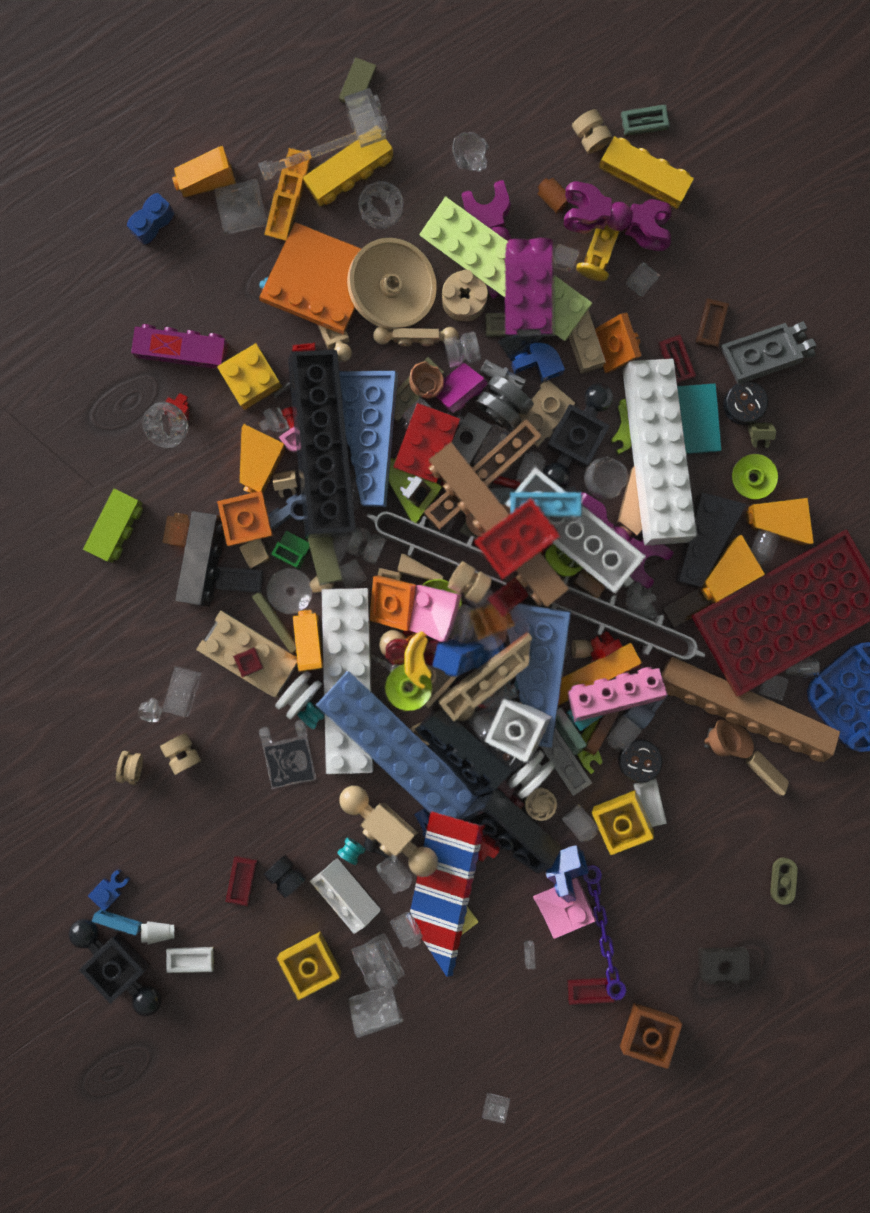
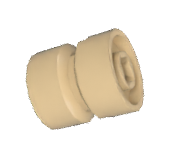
(591, 130)
(471, 583)
(176, 746)

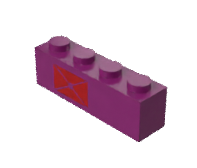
(179, 347)

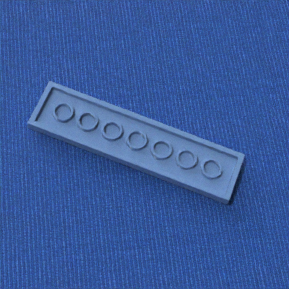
(395, 747)

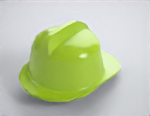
(561, 562)

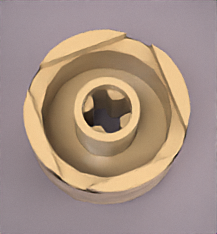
(464, 309)

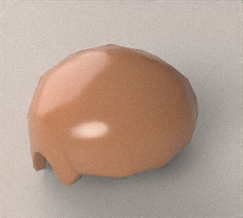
(426, 380)

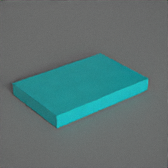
(699, 418)

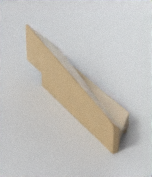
(487, 678)

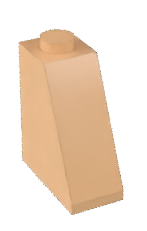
(629, 514)

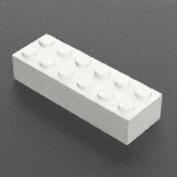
(587, 538)

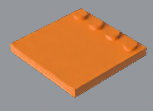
(312, 279)

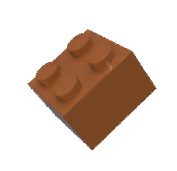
(650, 1035)

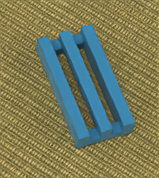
(117, 922)

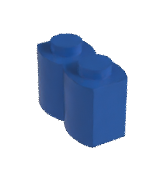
(147, 221)

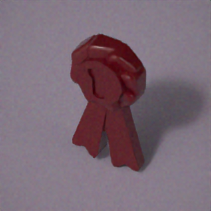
(396, 650)

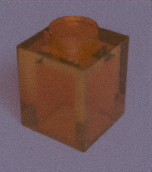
(176, 530)

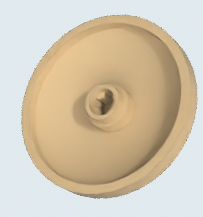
(391, 283)

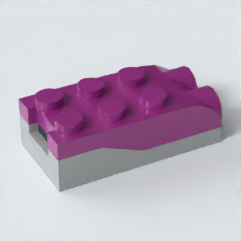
(530, 287)

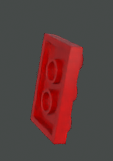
(425, 437)
(517, 538)

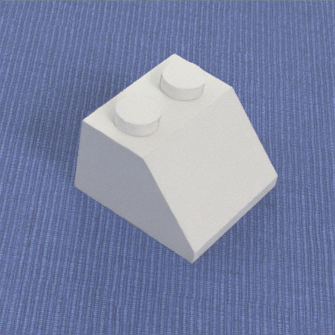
(518, 729)

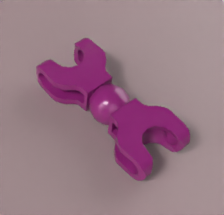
(597, 212)
(491, 214)
(661, 550)

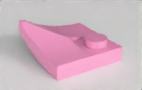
(434, 612)
(565, 916)

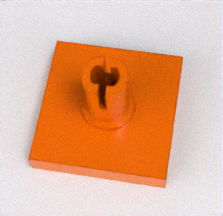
(618, 342)
(245, 518)
(392, 602)

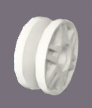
(298, 694)
(531, 774)

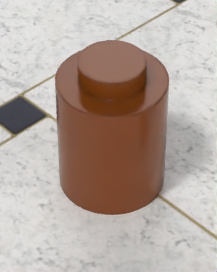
(552, 194)

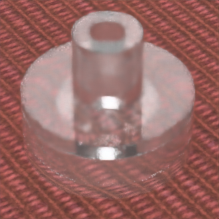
(150, 711)

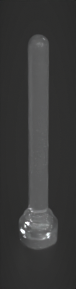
(269, 169)

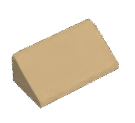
(768, 773)

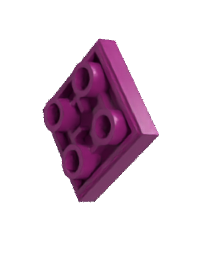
(460, 387)

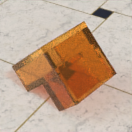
(587, 582)
(489, 622)

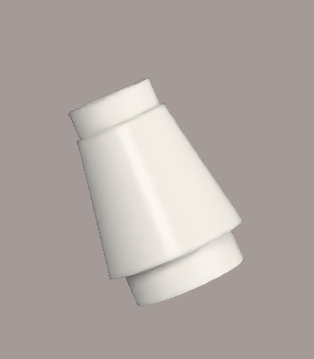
(156, 932)

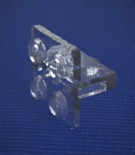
(378, 963)
(374, 1011)

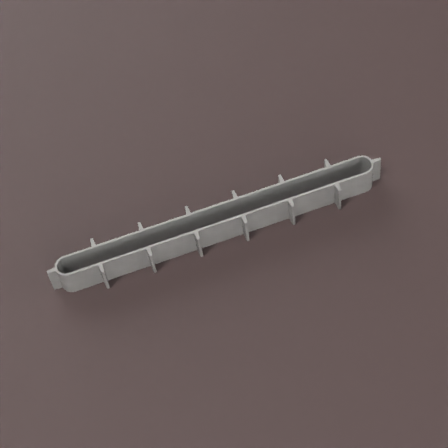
(656, 623)

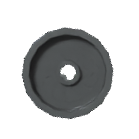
(504, 402)

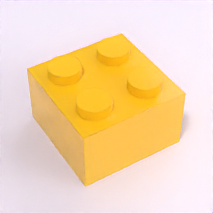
(249, 376)
(623, 822)
(309, 965)

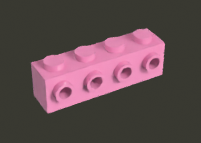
(617, 694)

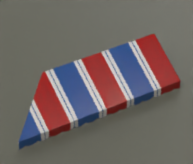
(443, 896)

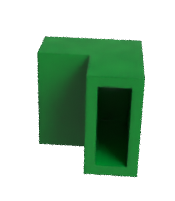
(291, 550)

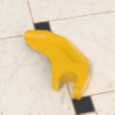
(414, 659)

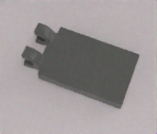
(767, 351)

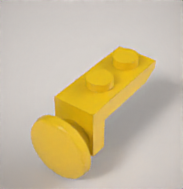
(598, 255)

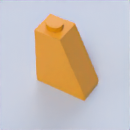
(204, 173)
(258, 459)
(784, 518)
(731, 571)
(308, 641)

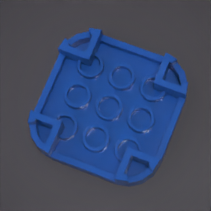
(843, 696)

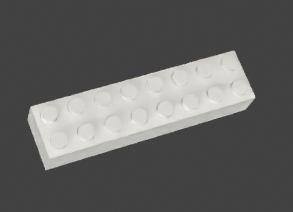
(659, 452)
(345, 649)

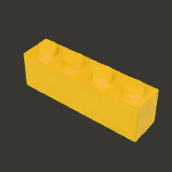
(345, 169)
(646, 172)

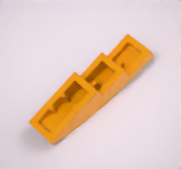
(286, 199)
(606, 667)

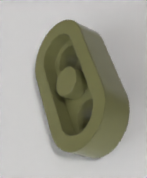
(784, 880)

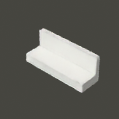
(345, 896)

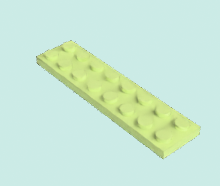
(483, 254)

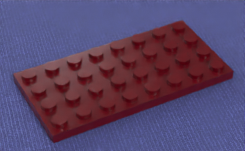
(788, 613)

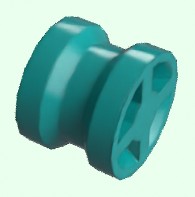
(311, 715)
(351, 851)

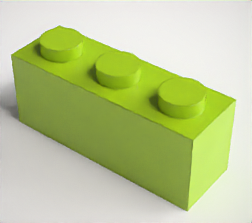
(113, 526)

